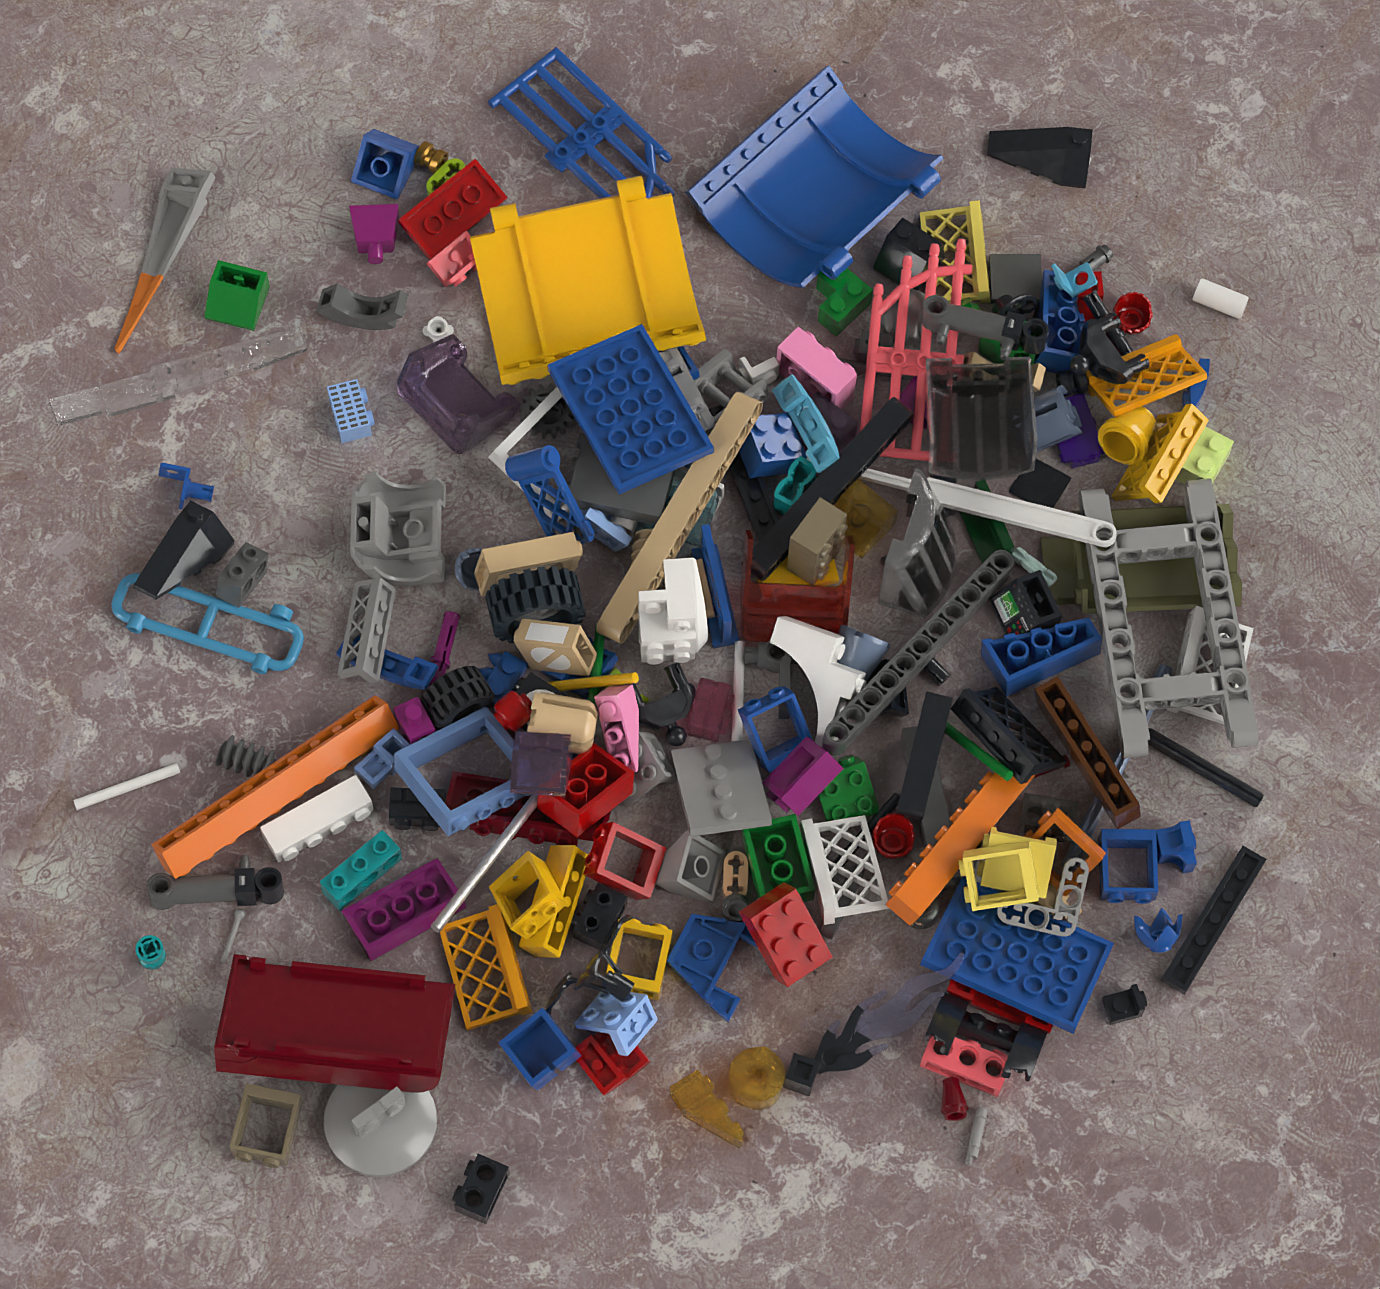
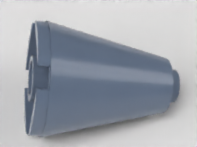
(861, 650)

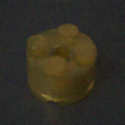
(749, 1092)

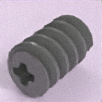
(243, 758)

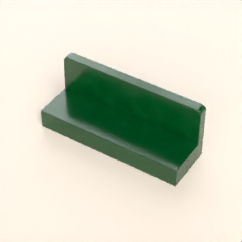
(986, 533)

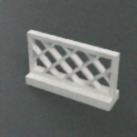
(1190, 655)
(823, 877)

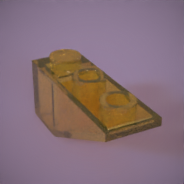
(699, 1104)

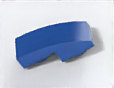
(1195, 392)

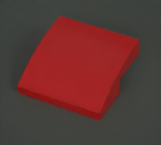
(605, 1065)

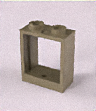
(271, 1098)

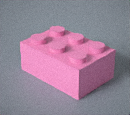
(816, 368)

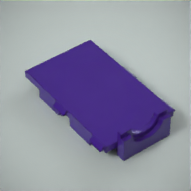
(1085, 447)

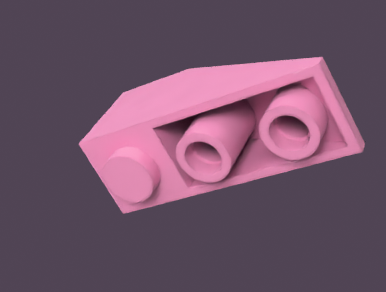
(620, 723)

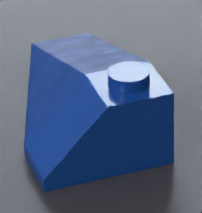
(1064, 325)

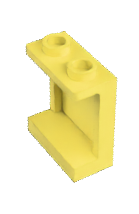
(1006, 871)

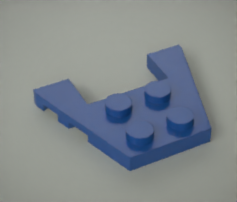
(703, 955)

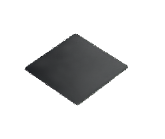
(1041, 486)

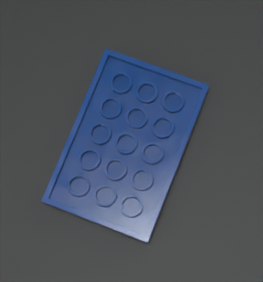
(630, 409)
(1019, 965)

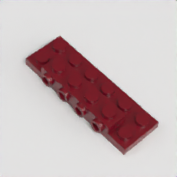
(536, 828)

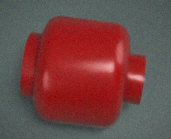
(513, 710)

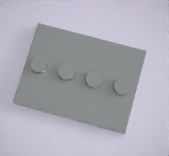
(720, 787)

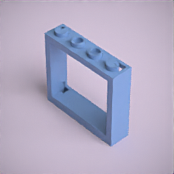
(442, 741)

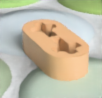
(741, 877)

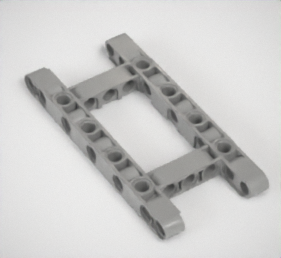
(1219, 612)

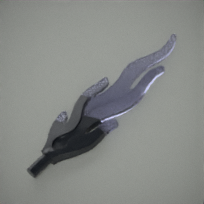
(878, 1023)

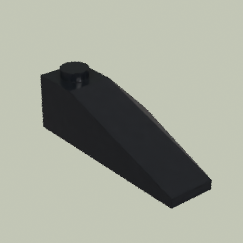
(1051, 152)
(188, 546)

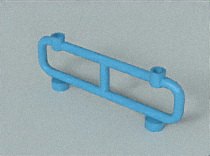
(278, 618)

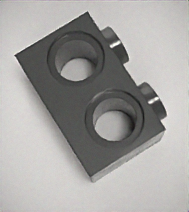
(242, 574)

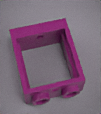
(801, 776)

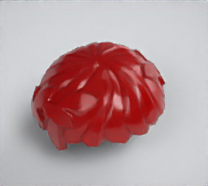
(1134, 312)
(893, 836)

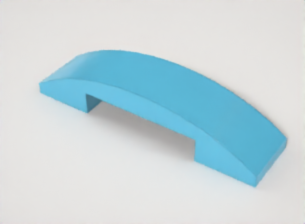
(808, 421)

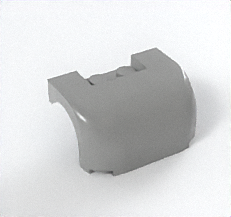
(398, 530)

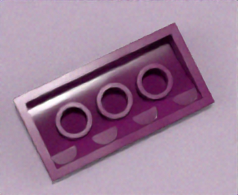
(401, 909)

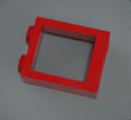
(647, 868)

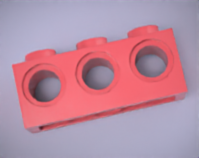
(972, 1075)

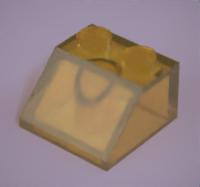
(867, 516)

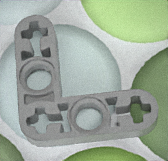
(1060, 908)

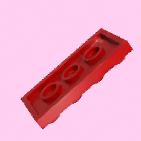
(452, 209)

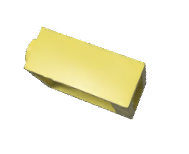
(1026, 895)

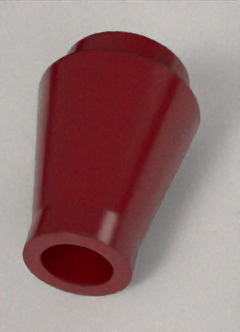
(953, 1101)

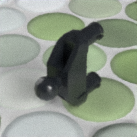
(1101, 356)
(669, 708)

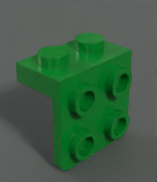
(849, 792)

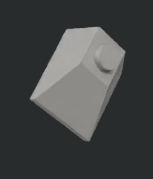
(692, 868)

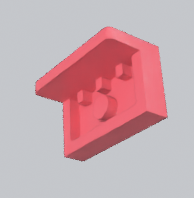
(454, 261)

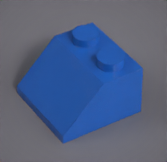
(384, 163)

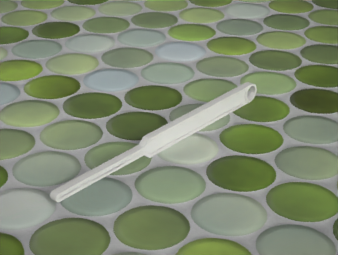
(1005, 509)

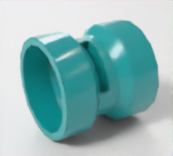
(152, 957)

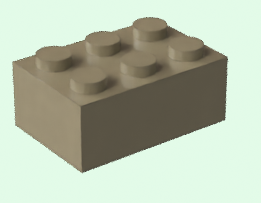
(817, 542)

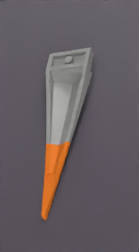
(177, 211)

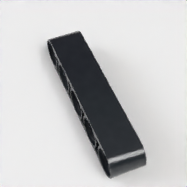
(924, 755)

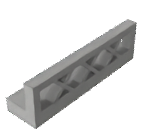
(373, 627)

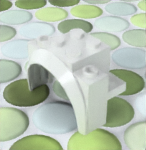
(673, 619)

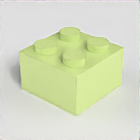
(1206, 457)

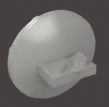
(379, 1128)

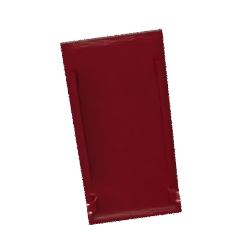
(333, 1025)

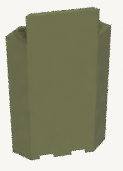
(1148, 584)

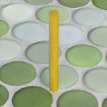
(598, 681)

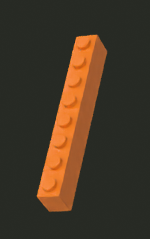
(942, 859)

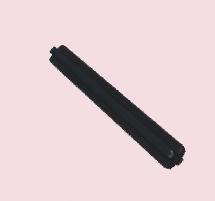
(1205, 768)

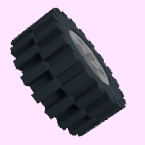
(534, 595)

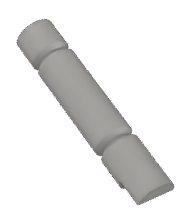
(976, 1135)

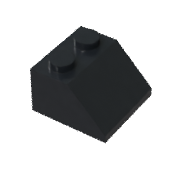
(903, 241)

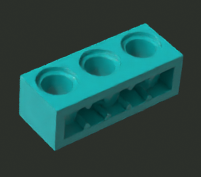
(361, 870)

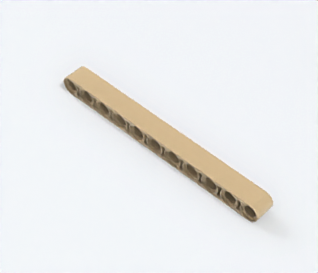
(679, 516)

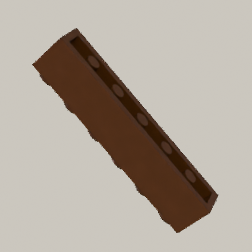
(1087, 752)

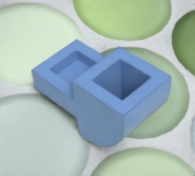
(380, 761)

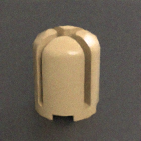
(565, 716)

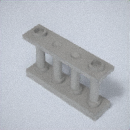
(723, 367)

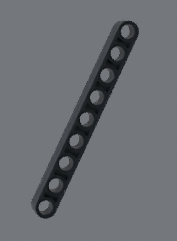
(832, 483)

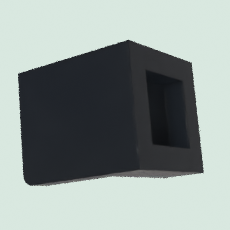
(801, 1074)

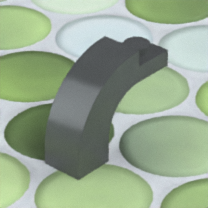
(362, 311)

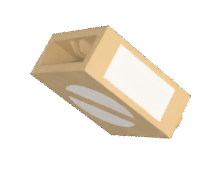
(555, 647)

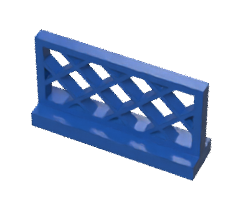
(722, 626)

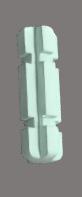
(1031, 565)

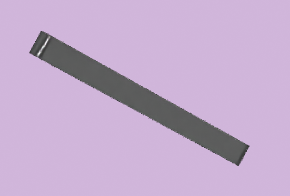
(915, 661)

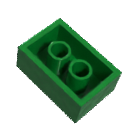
(778, 856)

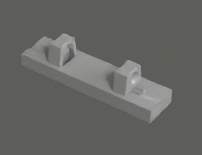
(688, 387)

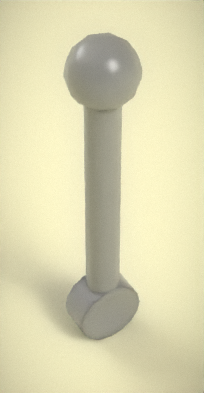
(239, 914)

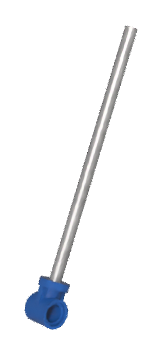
(486, 862)

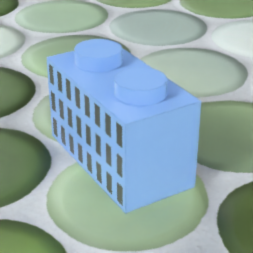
(349, 410)

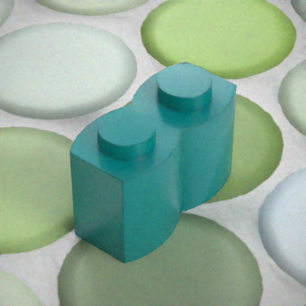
(789, 490)

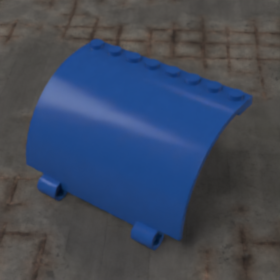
(809, 184)

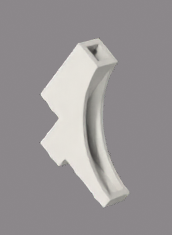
(818, 655)

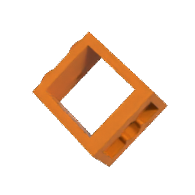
(1094, 852)

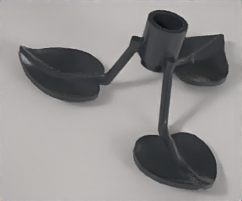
(613, 983)

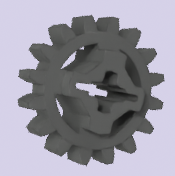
(553, 420)

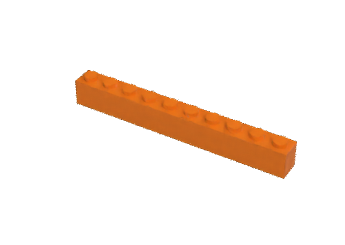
(274, 787)

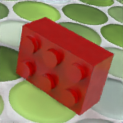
(593, 789)
(785, 934)

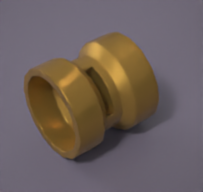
(430, 157)

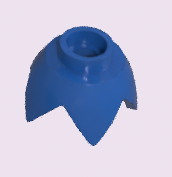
(1160, 934)

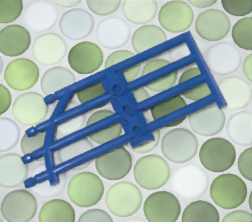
(588, 135)

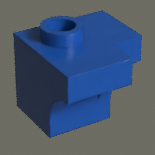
(1177, 846)

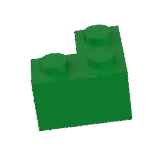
(846, 300)

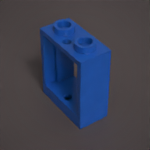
(772, 758)
(1129, 839)

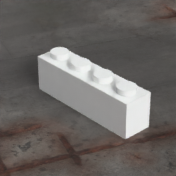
(316, 819)

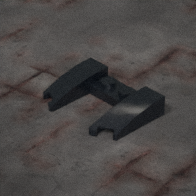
(953, 1018)

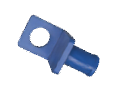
(190, 489)

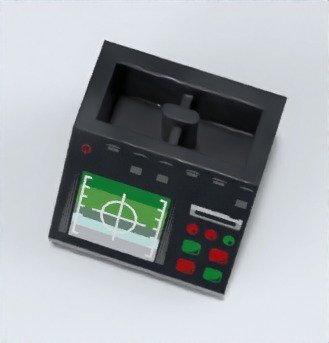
(1025, 605)

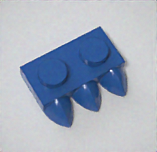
(505, 675)

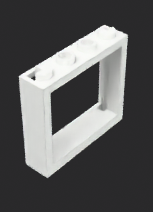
(500, 454)

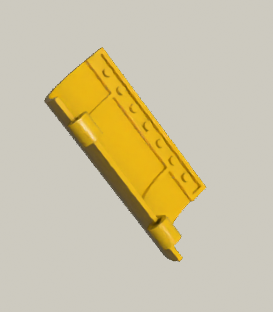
(583, 277)

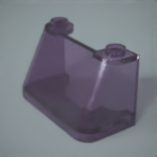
(451, 396)

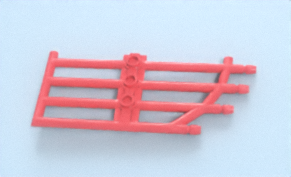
(909, 362)

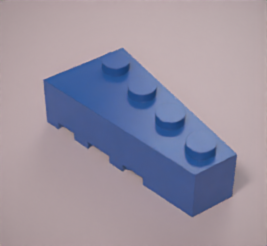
(1037, 655)

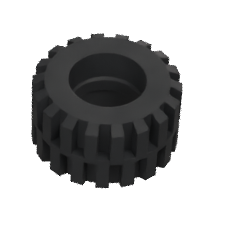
(456, 696)

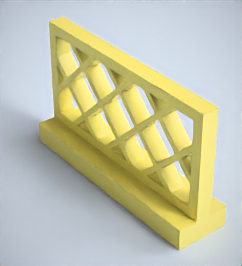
(976, 247)

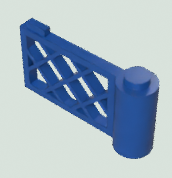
(542, 465)

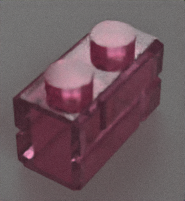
(709, 710)

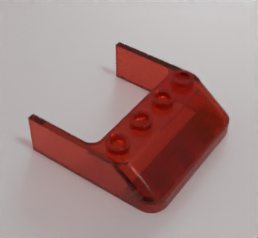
(812, 604)

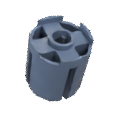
(1055, 418)

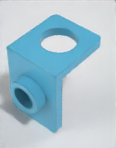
(1067, 280)

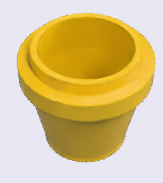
(1127, 435)

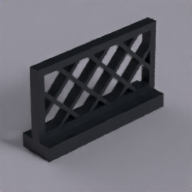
(1006, 745)

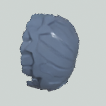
(465, 568)

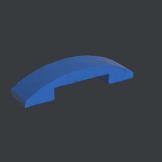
(402, 670)

